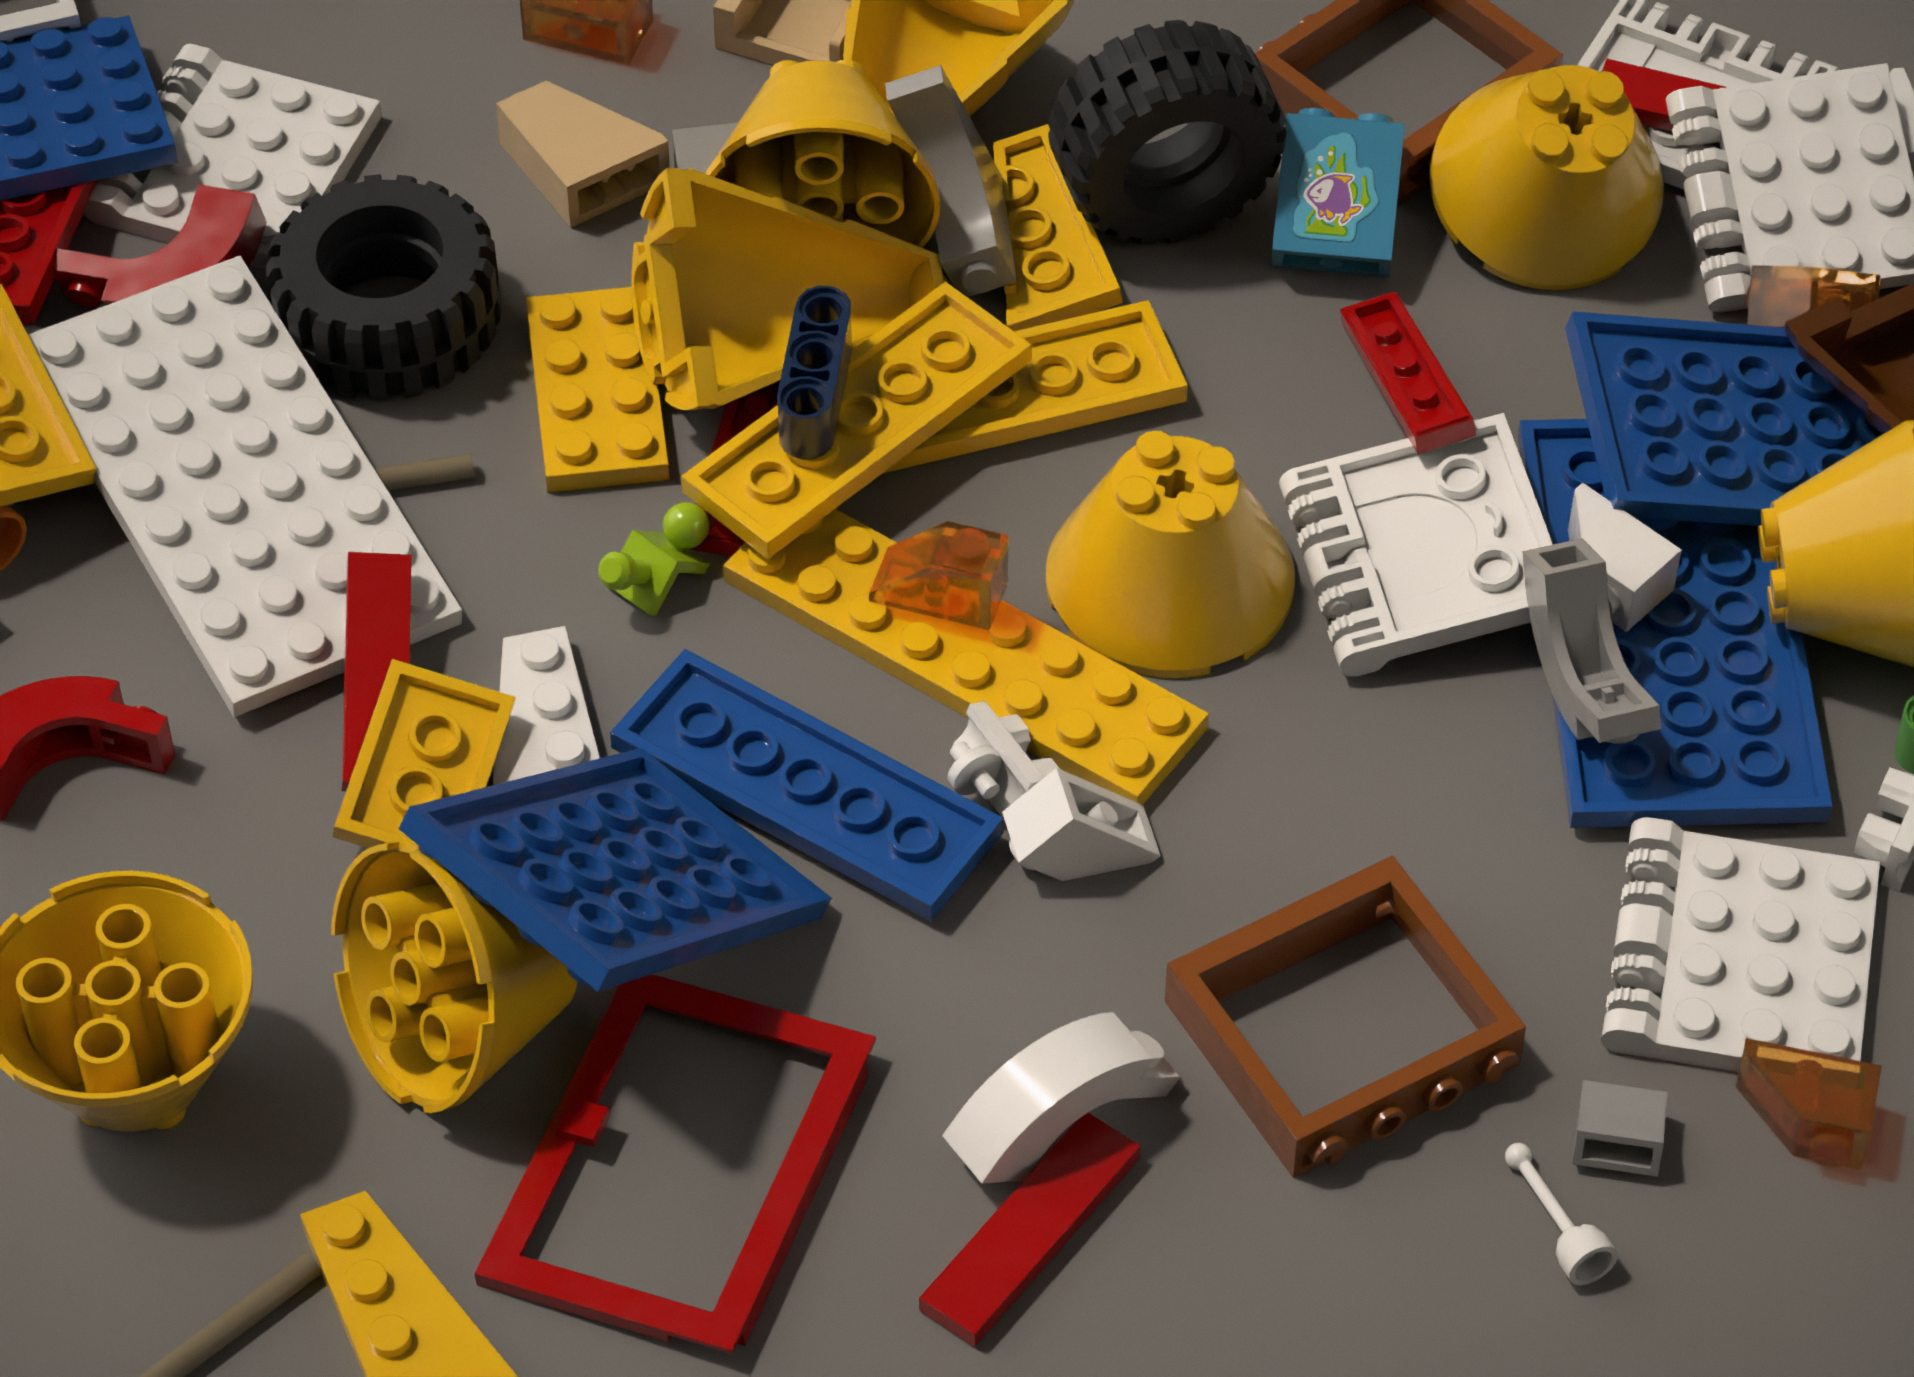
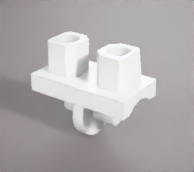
(994, 758)
(1887, 840)

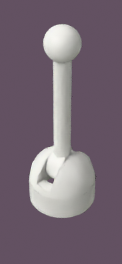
(1581, 1250)

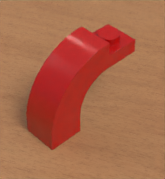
(217, 229)
(75, 719)

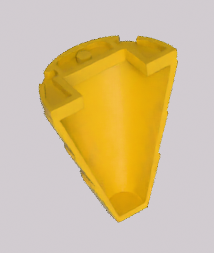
(971, 39)
(725, 277)

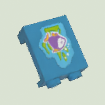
(1338, 193)

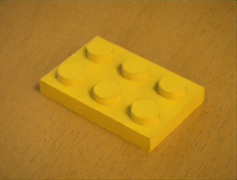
(422, 745)

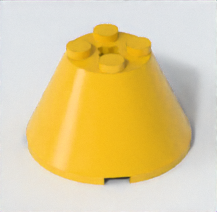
(834, 148)
(1548, 178)
(1848, 550)
(1171, 562)
(435, 979)
(121, 997)

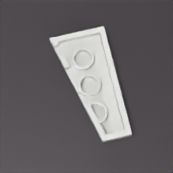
(549, 712)

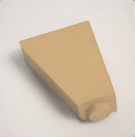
(579, 150)

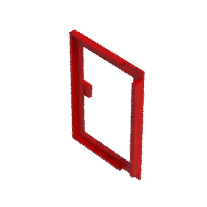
(583, 1121)

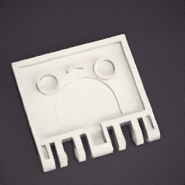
(1715, 60)
(240, 135)
(1801, 179)
(1418, 539)
(1743, 949)

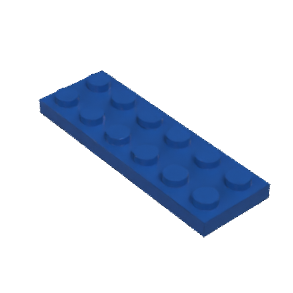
(810, 784)

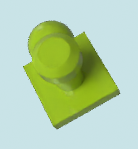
(654, 558)

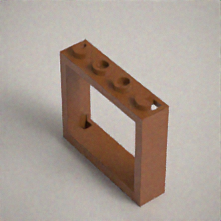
(1343, 20)
(1300, 931)

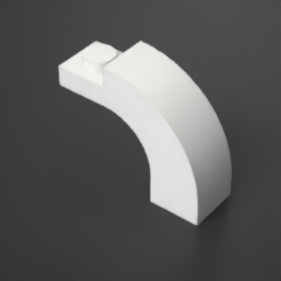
(1050, 1087)

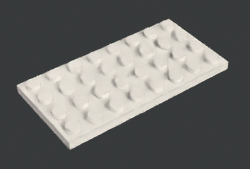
(233, 478)

